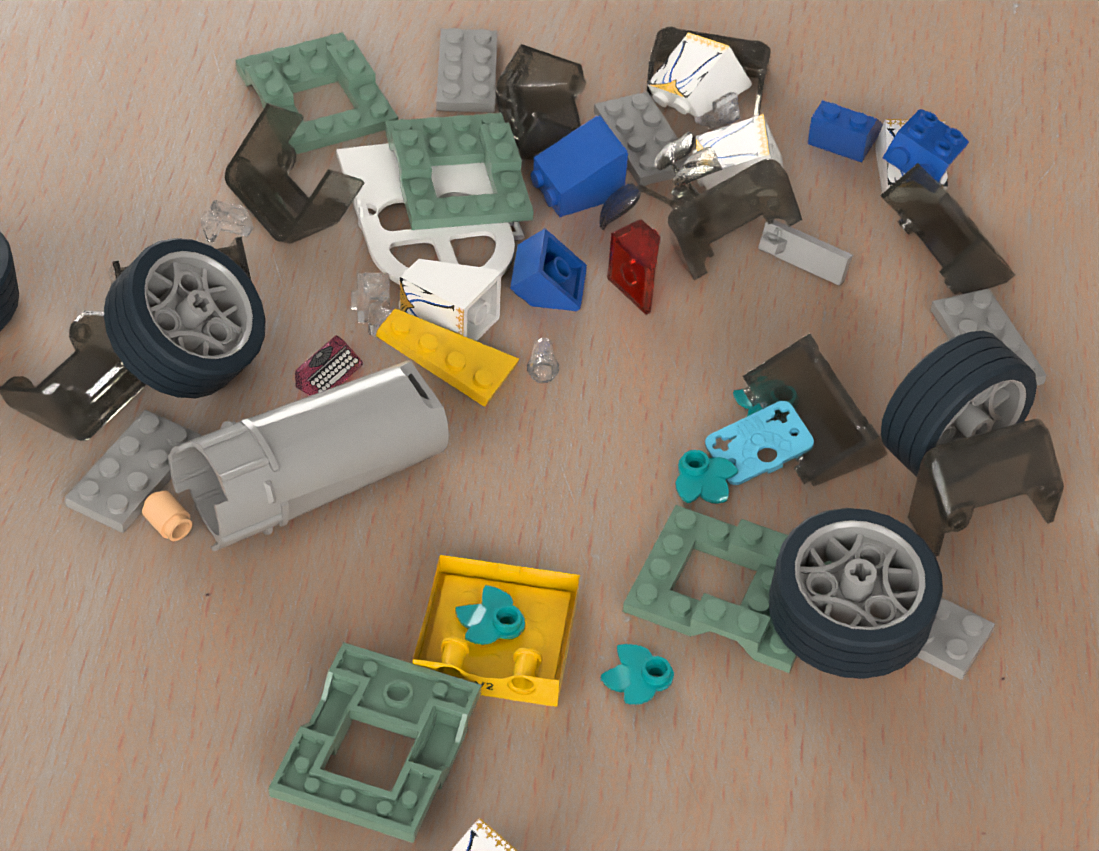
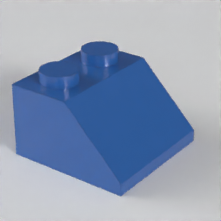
(843, 131)
(548, 273)

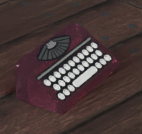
(327, 367)

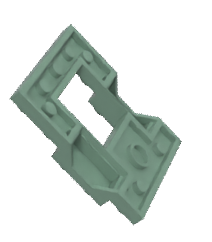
(312, 65)
(454, 142)
(744, 545)
(391, 697)

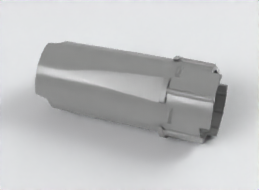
(309, 452)

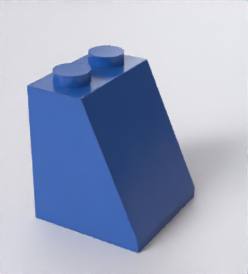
(581, 168)

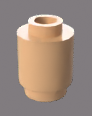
(167, 515)

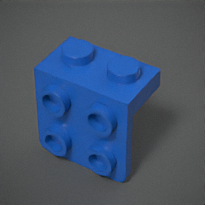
(925, 142)

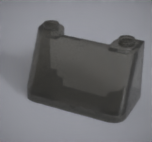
(539, 99)
(727, 206)
(81, 390)
(839, 430)

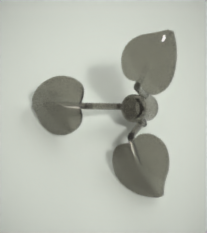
(695, 167)

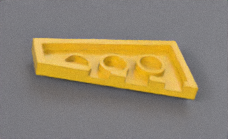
(450, 356)

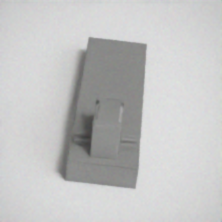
(805, 252)

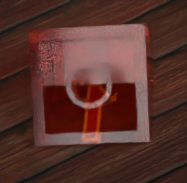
(635, 263)

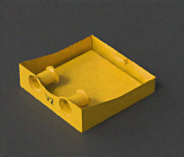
(510, 669)

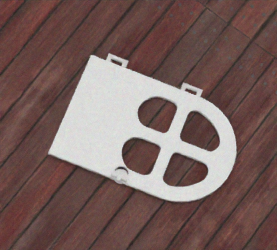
(380, 172)

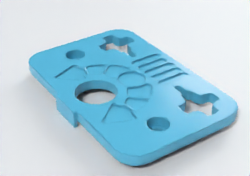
(755, 434)

